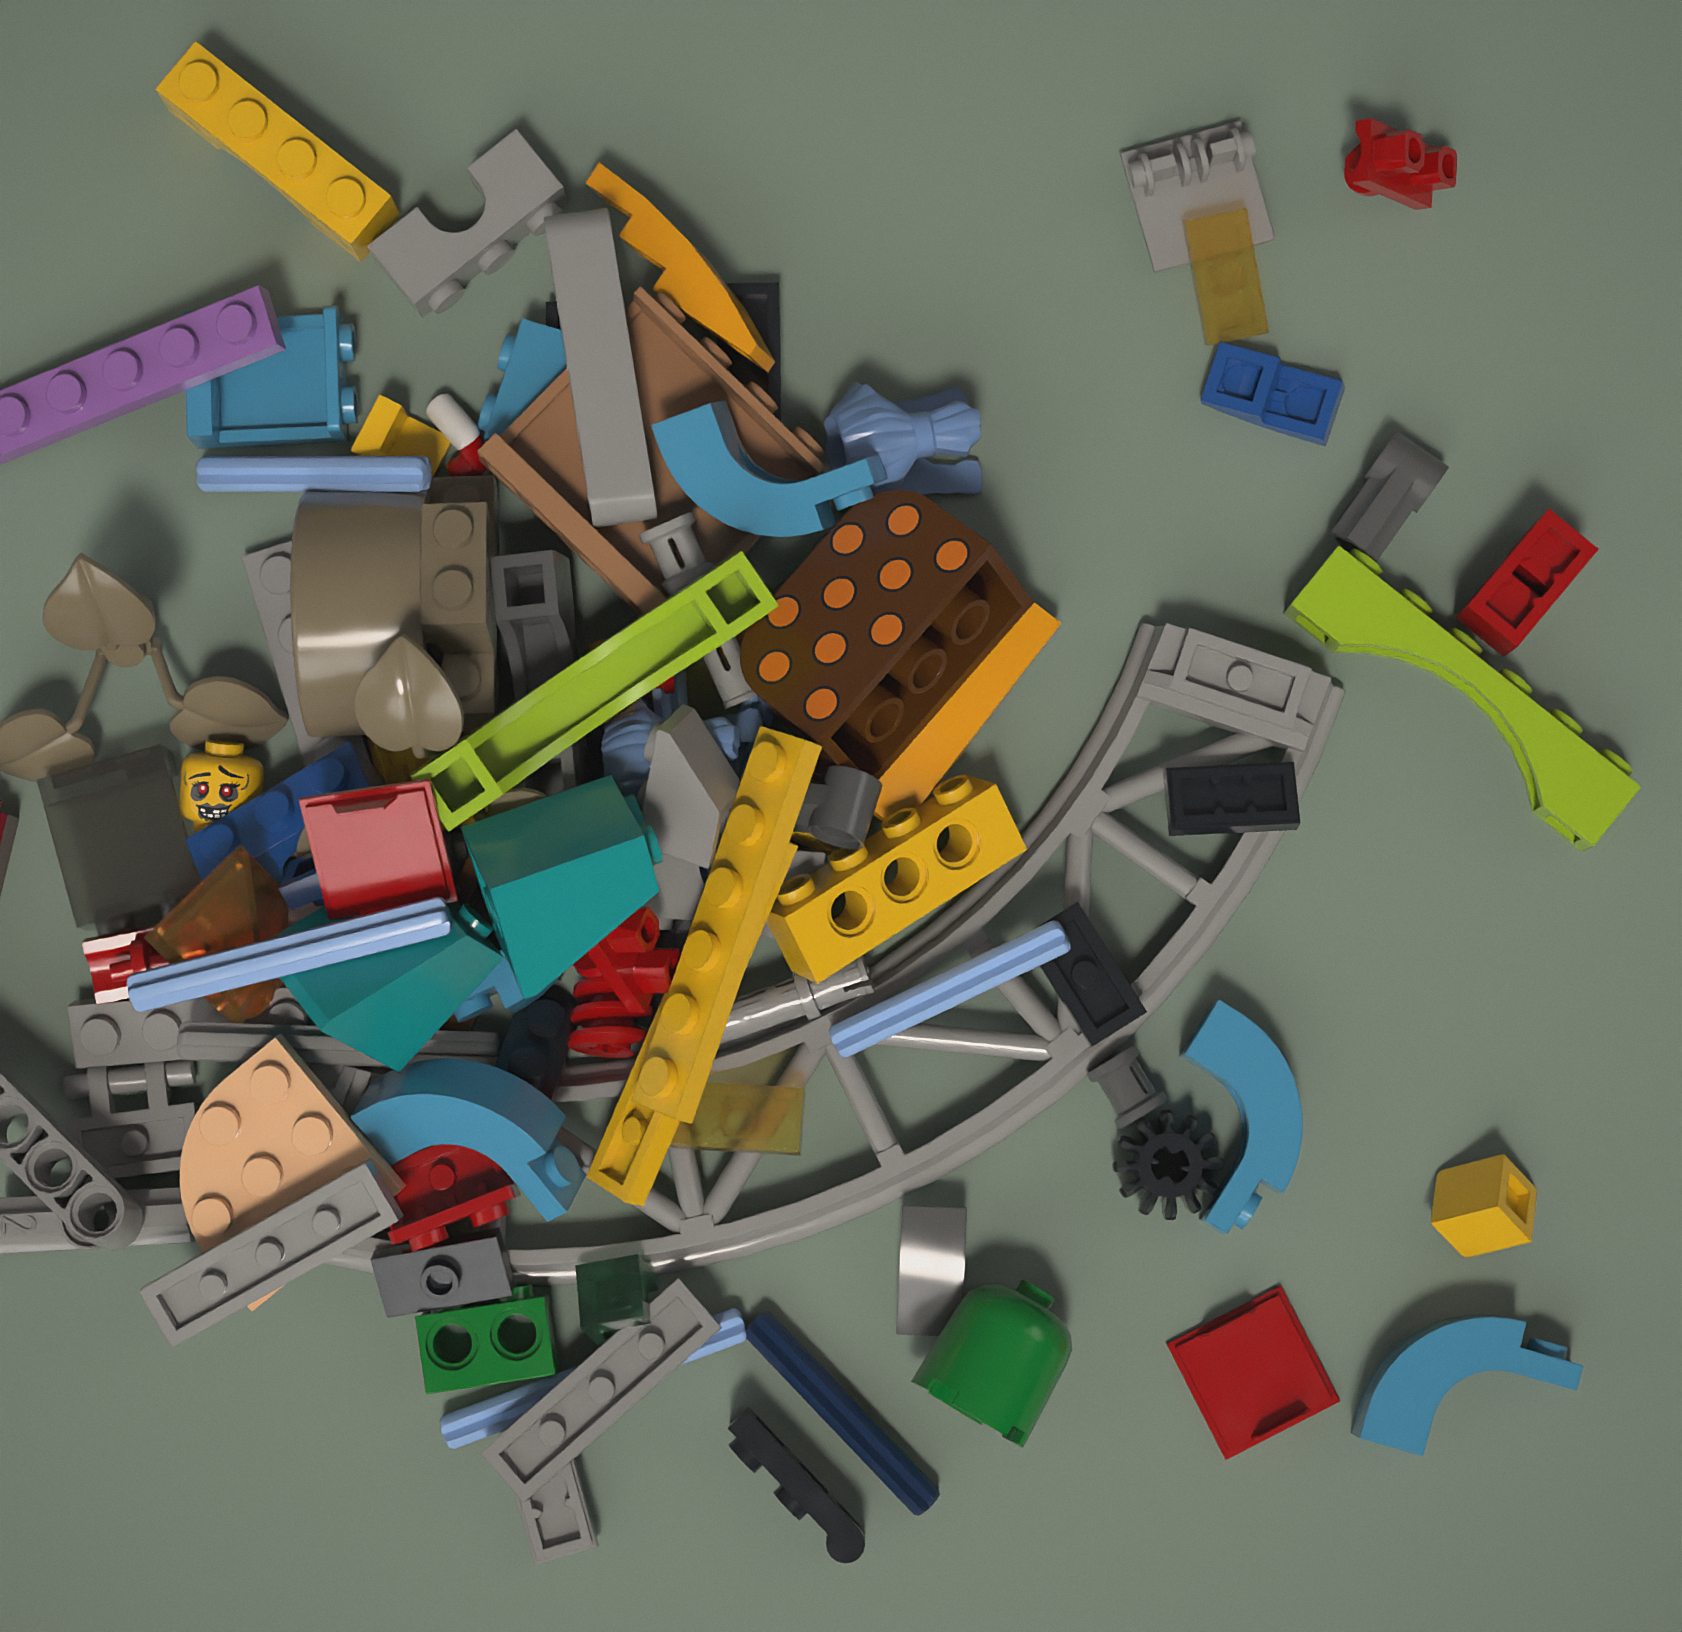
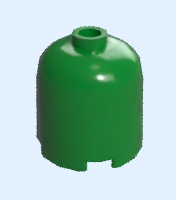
(999, 1358)

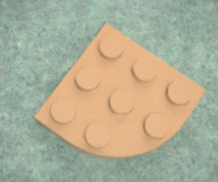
(265, 1143)

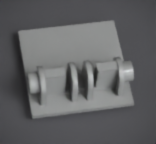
(1190, 180)

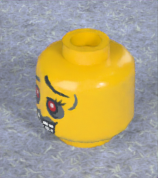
(218, 782)

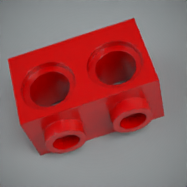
(1526, 583)

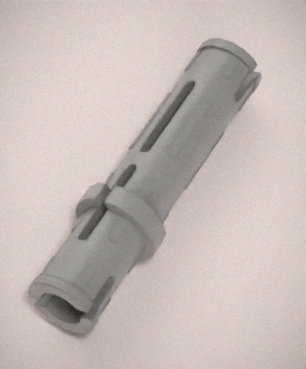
(795, 999)

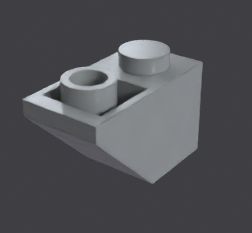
(687, 788)

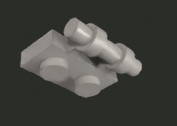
(138, 1139)

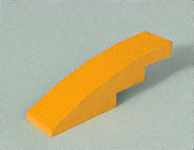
(687, 275)
(958, 722)

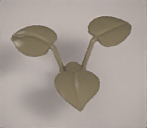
(104, 613)
(413, 704)

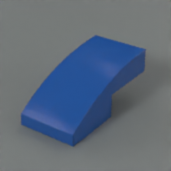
(1271, 394)

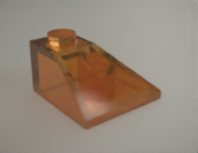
(227, 910)

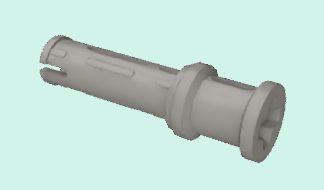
(730, 681)

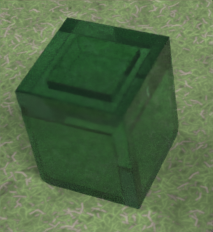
(614, 1295)

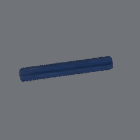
(842, 1413)

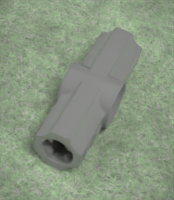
(33, 1227)

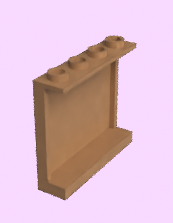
(673, 374)

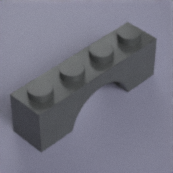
(540, 637)

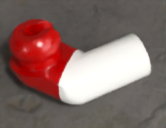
(462, 434)

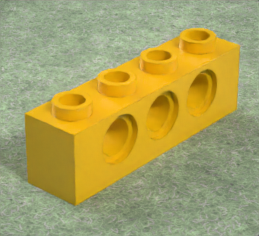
(979, 843)

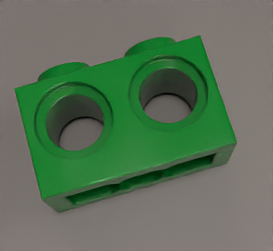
(490, 1357)

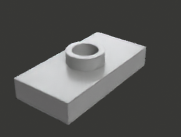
(558, 1518)

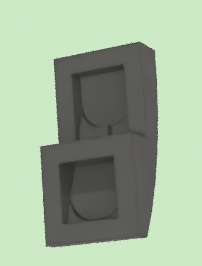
(930, 1268)

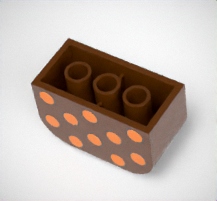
(880, 629)

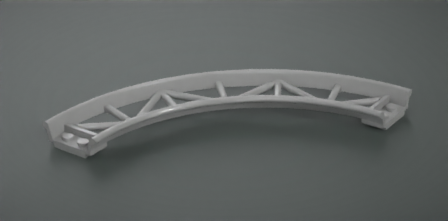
(1168, 667)

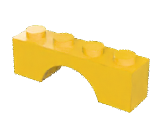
(278, 149)

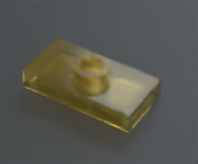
(1225, 276)
(745, 1120)

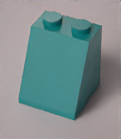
(562, 876)
(398, 996)

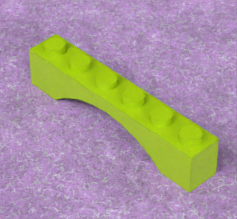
(596, 688)
(1564, 777)

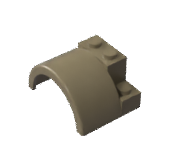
(388, 569)

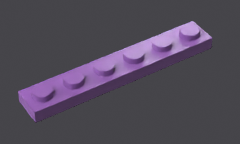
(138, 372)

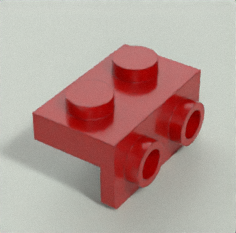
(445, 1187)

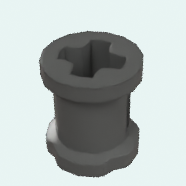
(1127, 1087)

